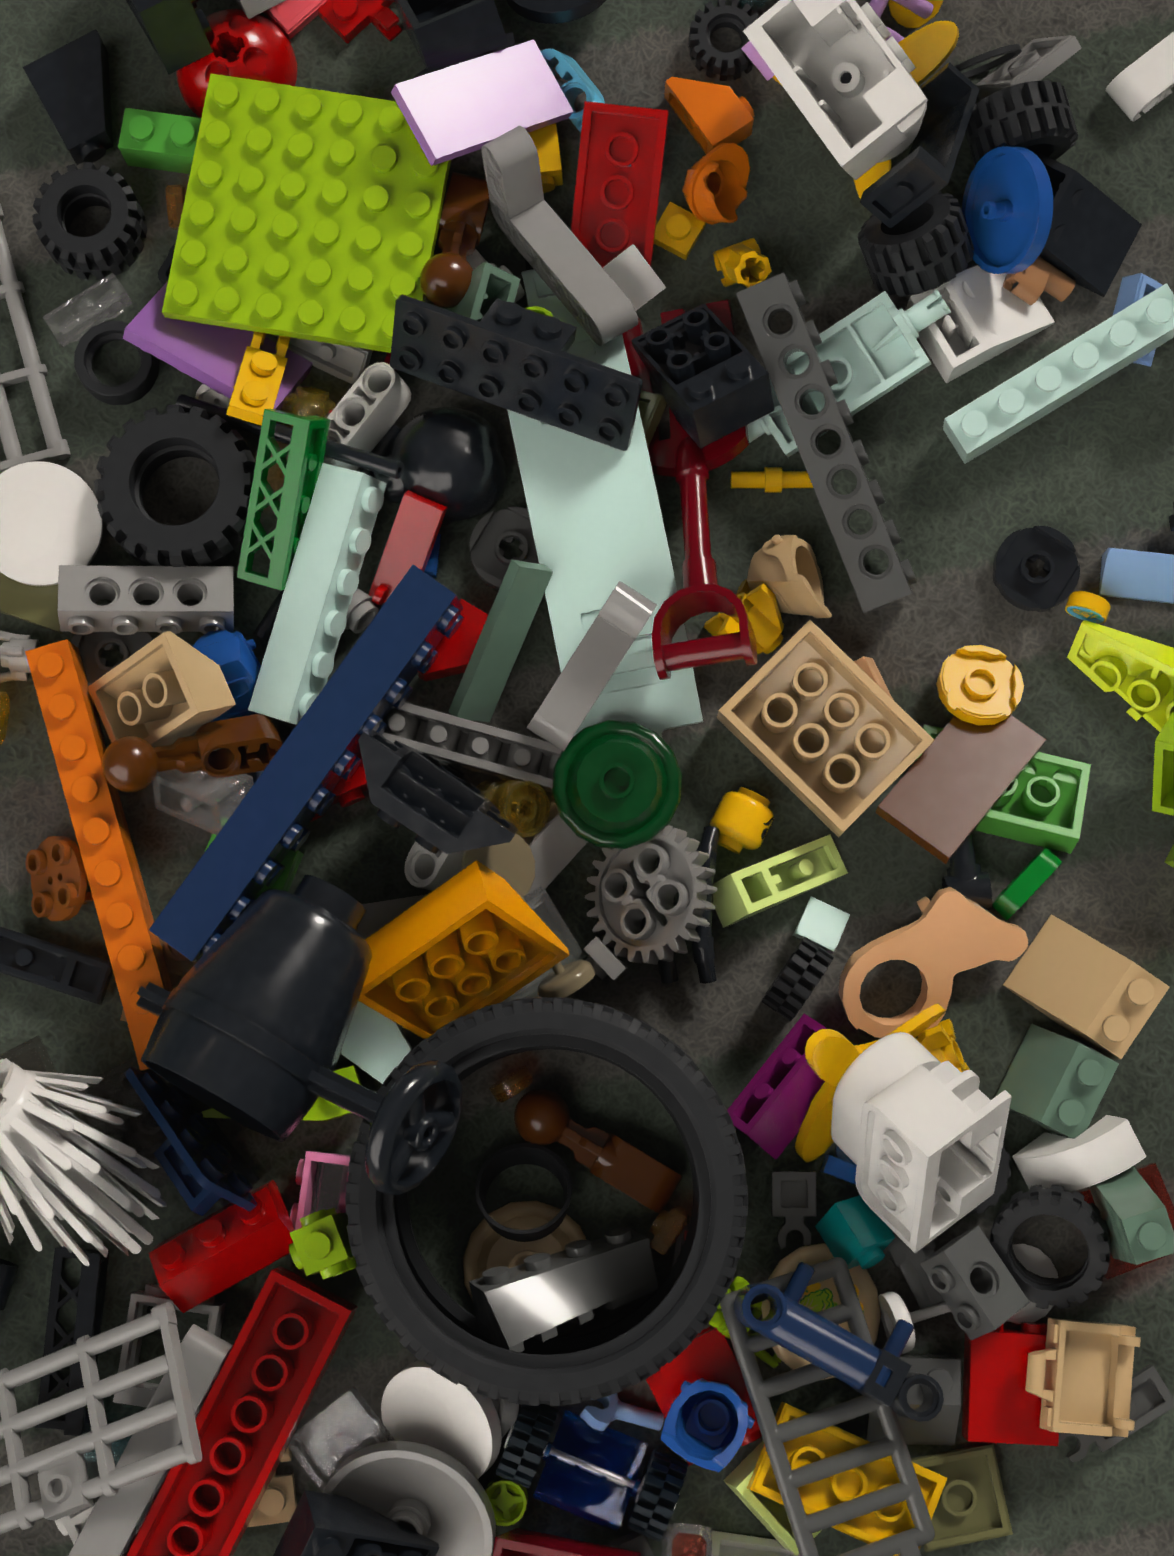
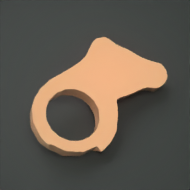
(944, 941)

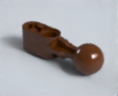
(463, 216)
(244, 741)
(545, 1118)

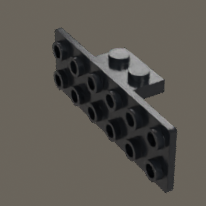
(517, 364)

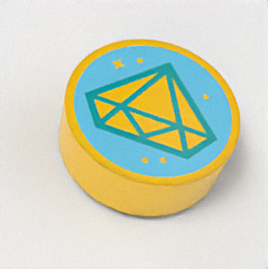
(1088, 607)

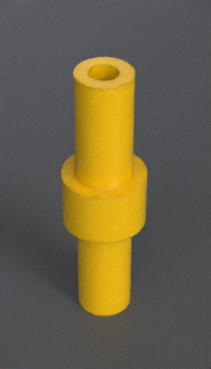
(771, 479)

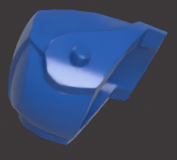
(237, 664)
(706, 1424)

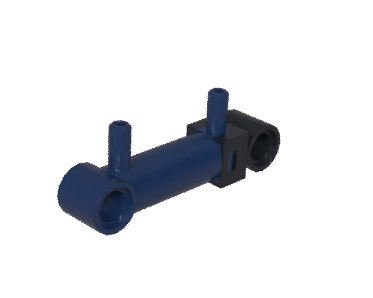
(842, 1354)

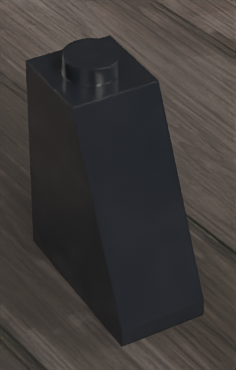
(77, 95)

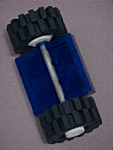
(592, 1471)

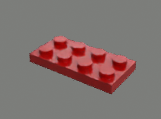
(615, 201)

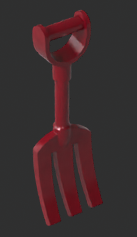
(700, 593)

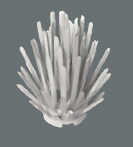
(54, 1163)

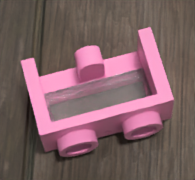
(322, 1184)

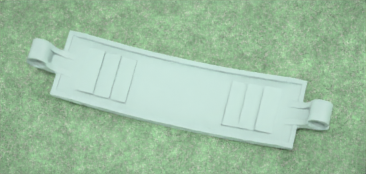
(600, 525)

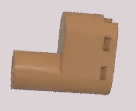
(1038, 278)

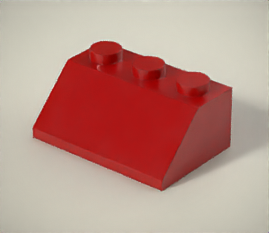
(223, 1248)

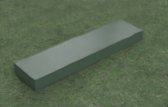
(500, 640)

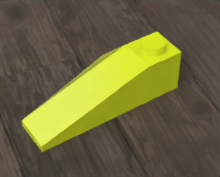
(1130, 666)

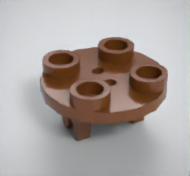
(57, 879)

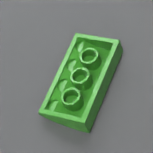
(1041, 804)

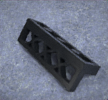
(88, 1322)

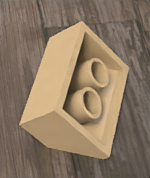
(161, 692)

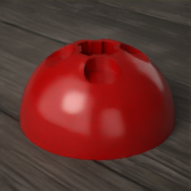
(262, 55)

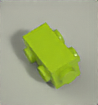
(322, 1244)

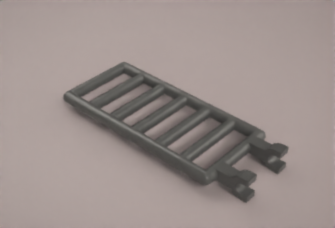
(775, 1435)

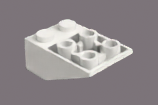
(981, 322)

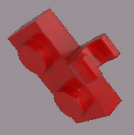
(352, 16)

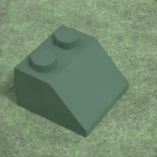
(1056, 1082)

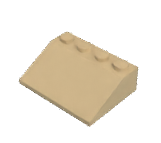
(824, 728)

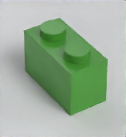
(158, 140)

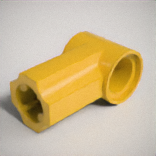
(742, 264)

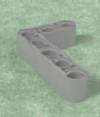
(547, 242)

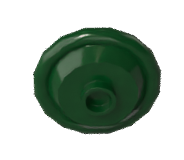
(617, 784)

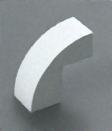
(1080, 1162)

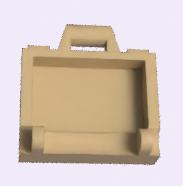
(1084, 1377)

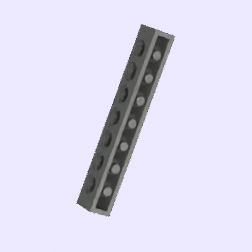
(759, 306)

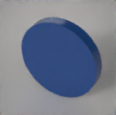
(1008, 209)

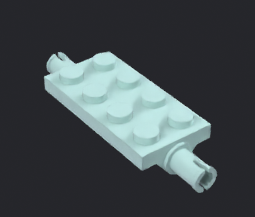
(869, 355)

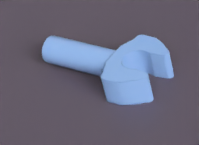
(615, 1409)

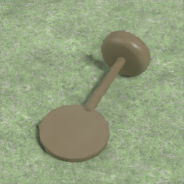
(517, 866)

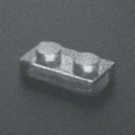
(89, 308)

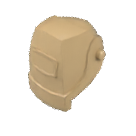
(792, 574)

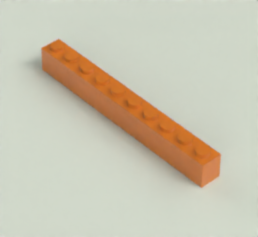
(100, 832)

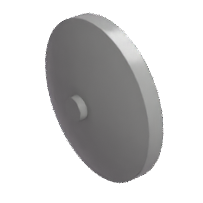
(422, 1492)

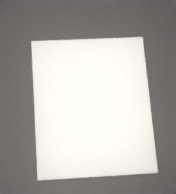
(634, 277)

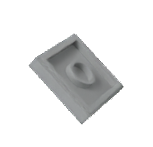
(1032, 64)

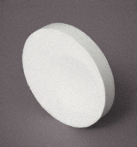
(46, 522)
(443, 1415)

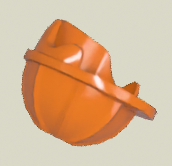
(717, 184)

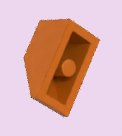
(710, 111)

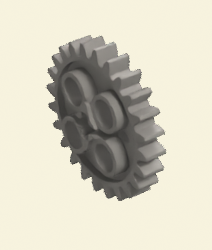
(651, 895)

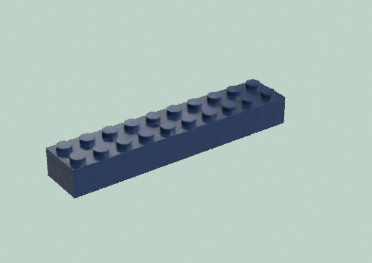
(311, 764)

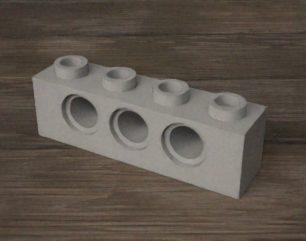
(128, 585)

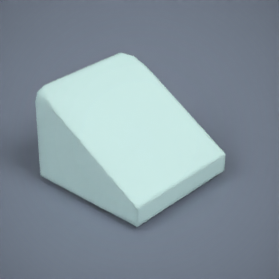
(821, 924)

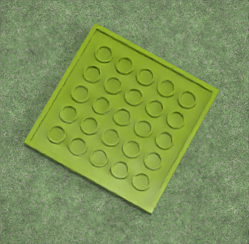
(303, 215)

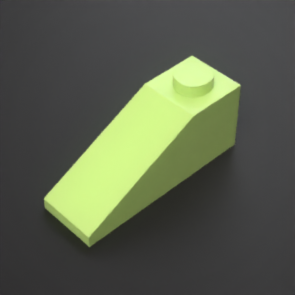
(777, 880)

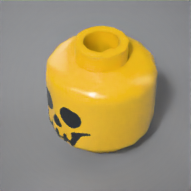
(742, 820)

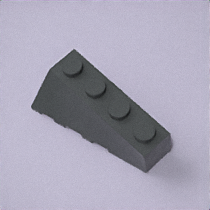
(562, 1287)

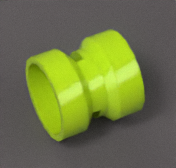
(507, 1507)

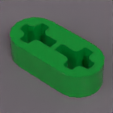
(1026, 883)

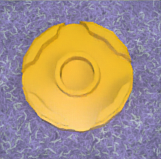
(979, 685)

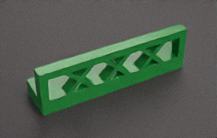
(301, 475)

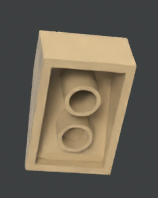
(1086, 987)

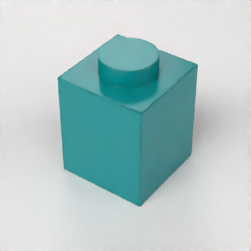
(855, 1233)

